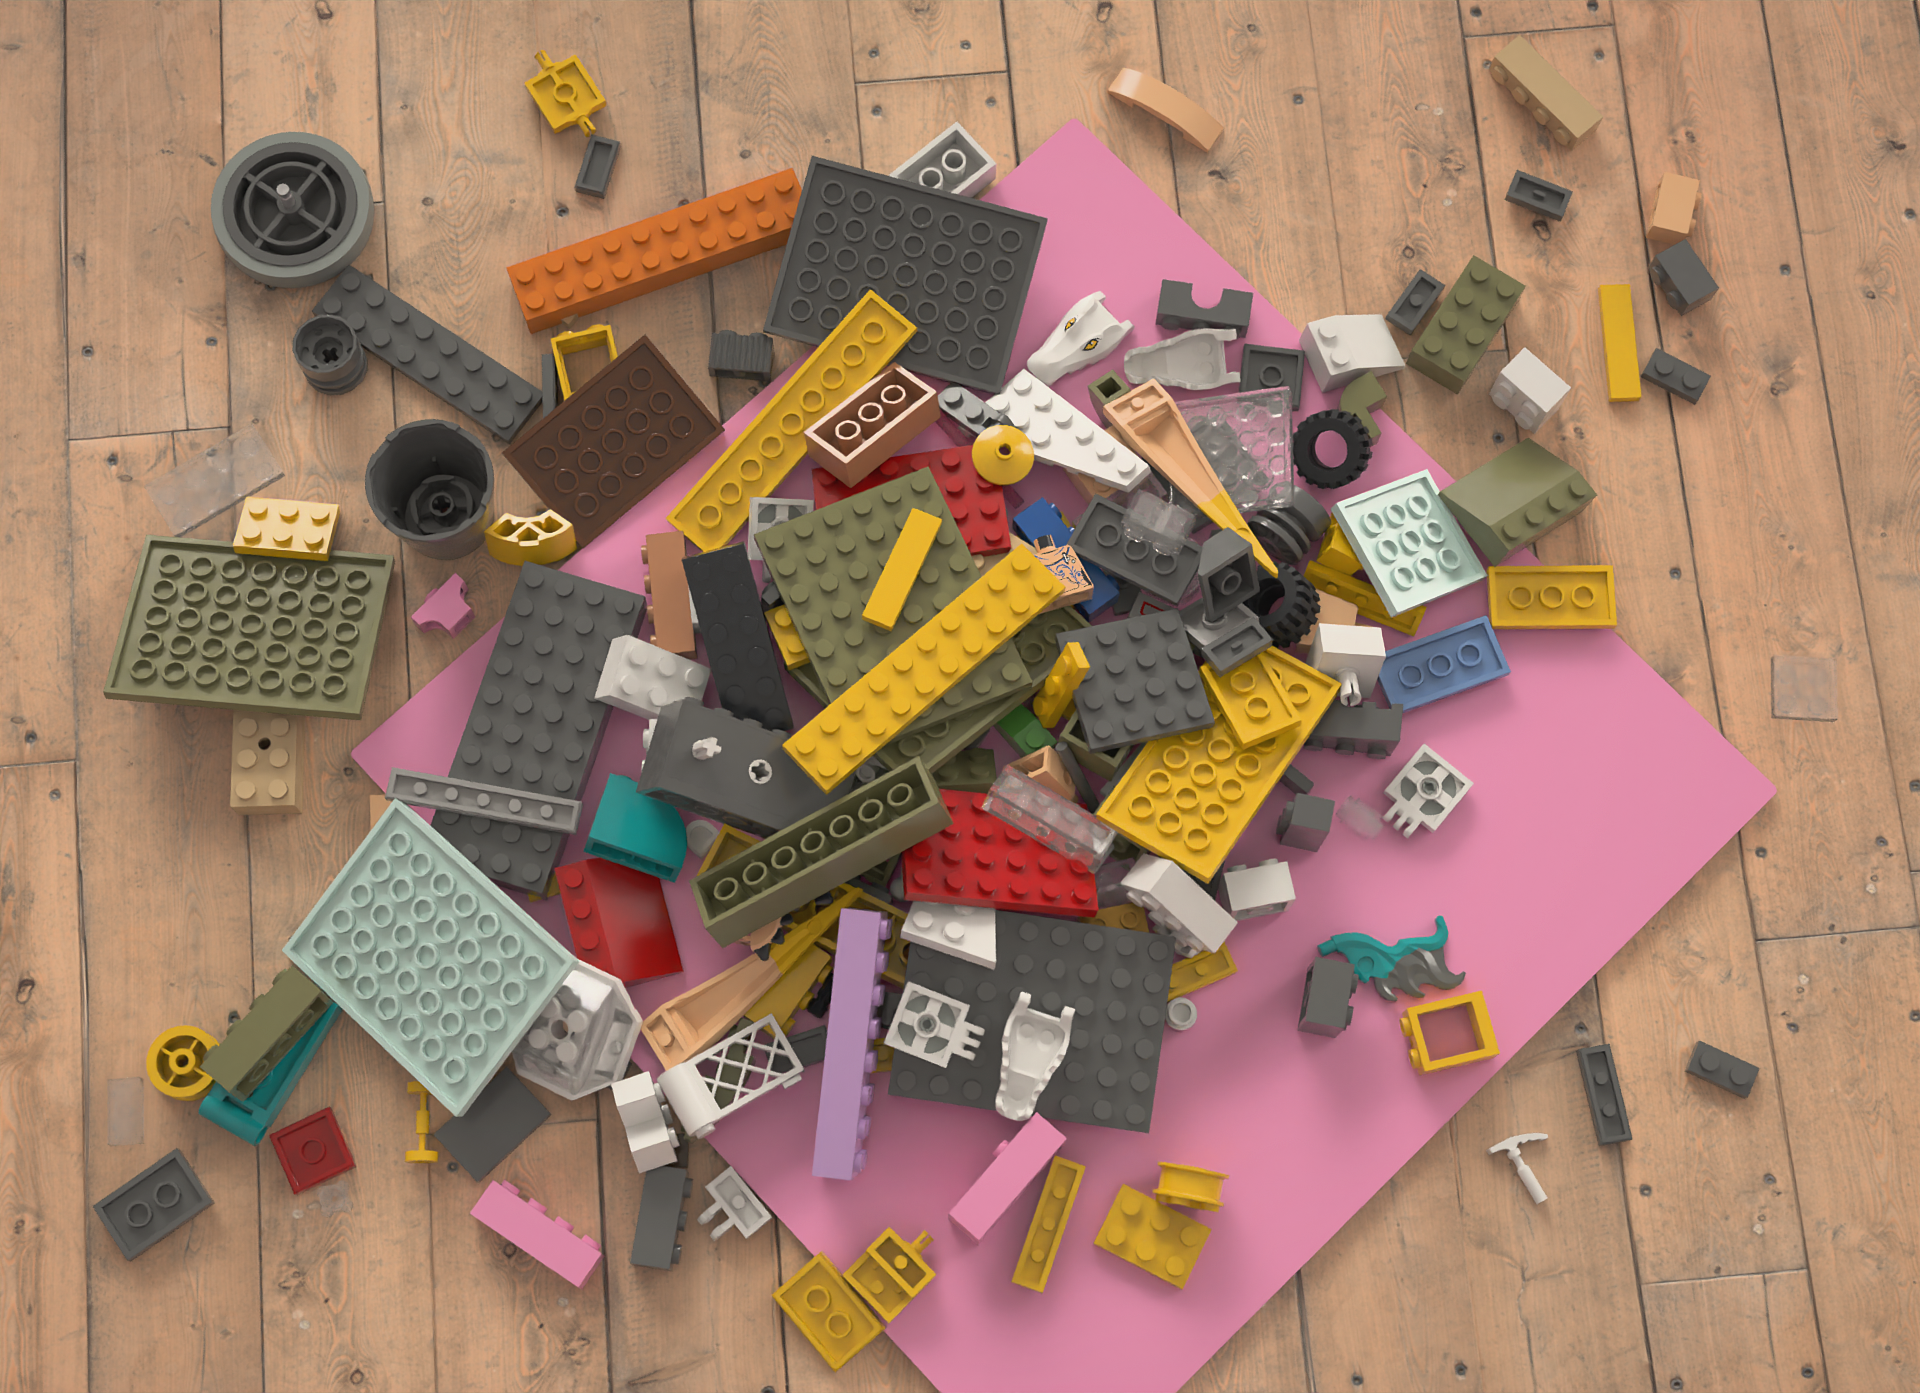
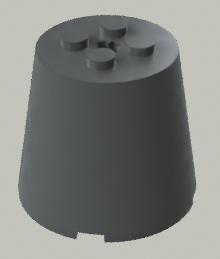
(422, 472)

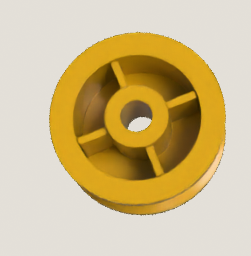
(166, 1061)
(1190, 1186)

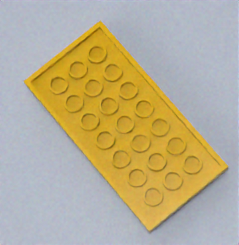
(1200, 790)

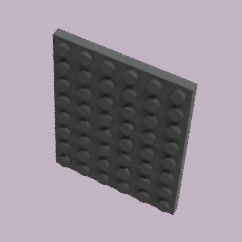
(929, 253)
(1120, 1003)

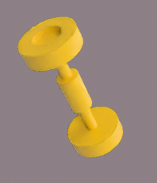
(421, 1155)

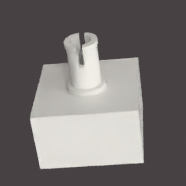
(1350, 657)

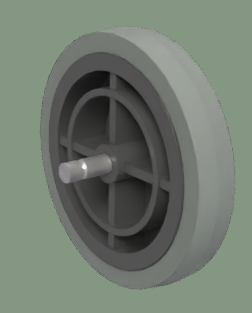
(292, 209)

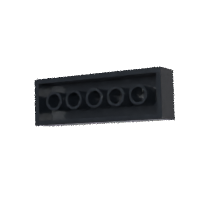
(737, 636)

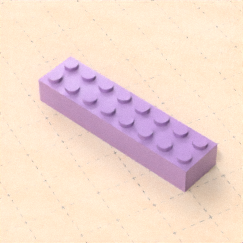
(850, 1043)

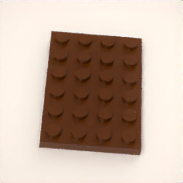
(613, 440)

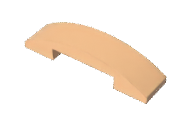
(1168, 105)

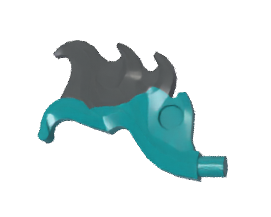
(1398, 966)

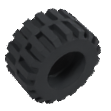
(1357, 445)
(1296, 611)

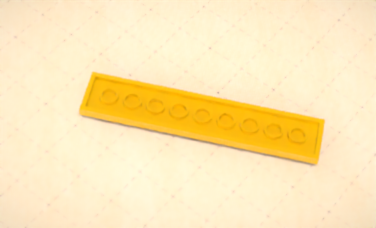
(775, 438)
(923, 669)

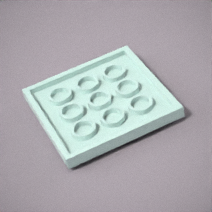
(1408, 542)

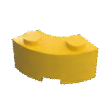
(531, 539)

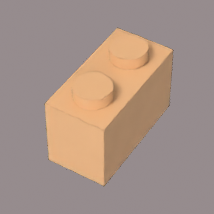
(1673, 209)

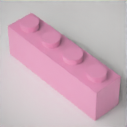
(537, 1234)

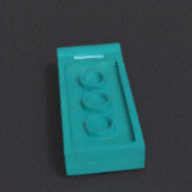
(252, 1117)

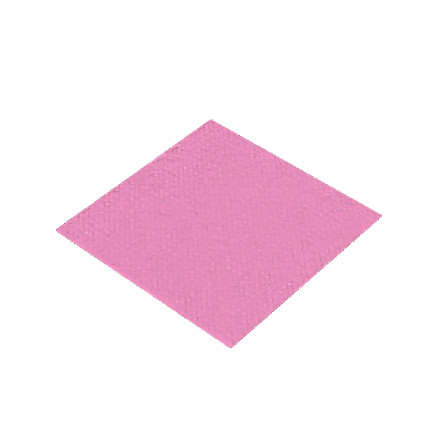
(1577, 830)

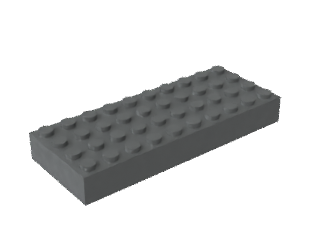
(538, 717)

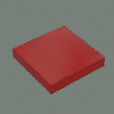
(312, 1150)

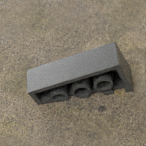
(1358, 730)

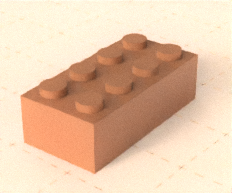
(872, 424)

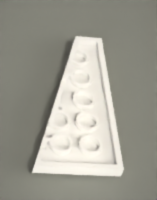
(1065, 435)
(953, 929)

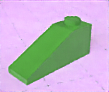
(1024, 732)

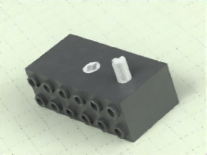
(729, 770)

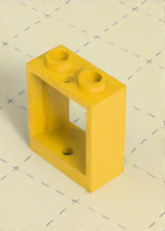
(572, 342)
(1480, 1024)

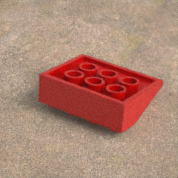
(619, 920)

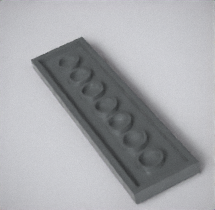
(432, 355)

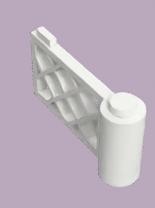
(696, 1103)

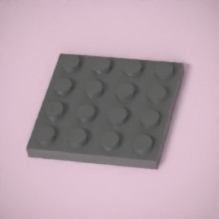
(1137, 682)

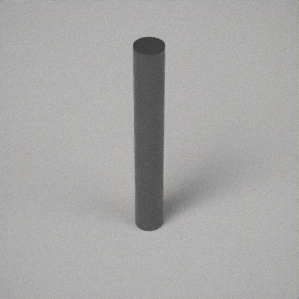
(1077, 776)

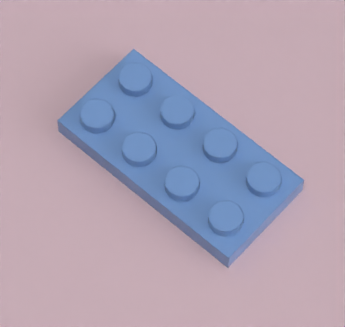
(1442, 665)

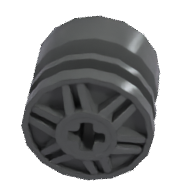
(330, 355)
(1288, 530)

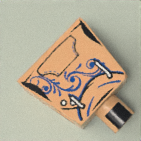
(1067, 569)

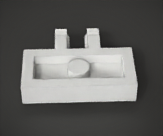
(737, 1202)

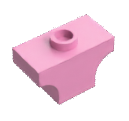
(445, 608)

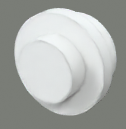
(1180, 1014)

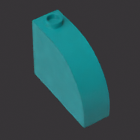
(637, 831)

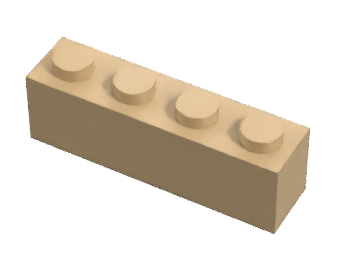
(1545, 93)

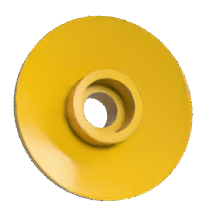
(1002, 468)

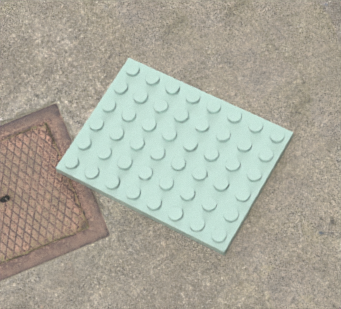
(430, 957)

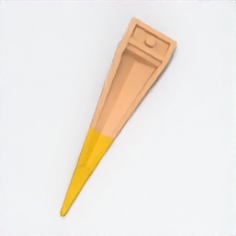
(1161, 436)
(707, 1012)

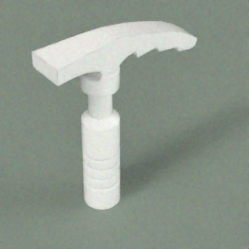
(1523, 1170)

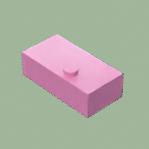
(1006, 1178)

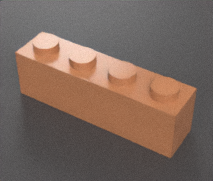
(669, 593)

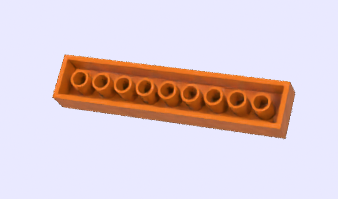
(656, 251)

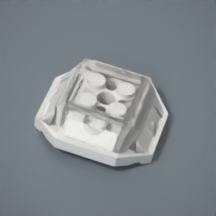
(598, 1039)

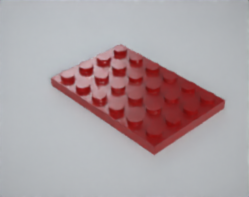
(972, 500)
(994, 866)

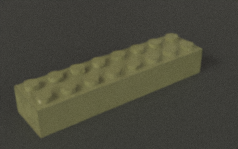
(820, 852)

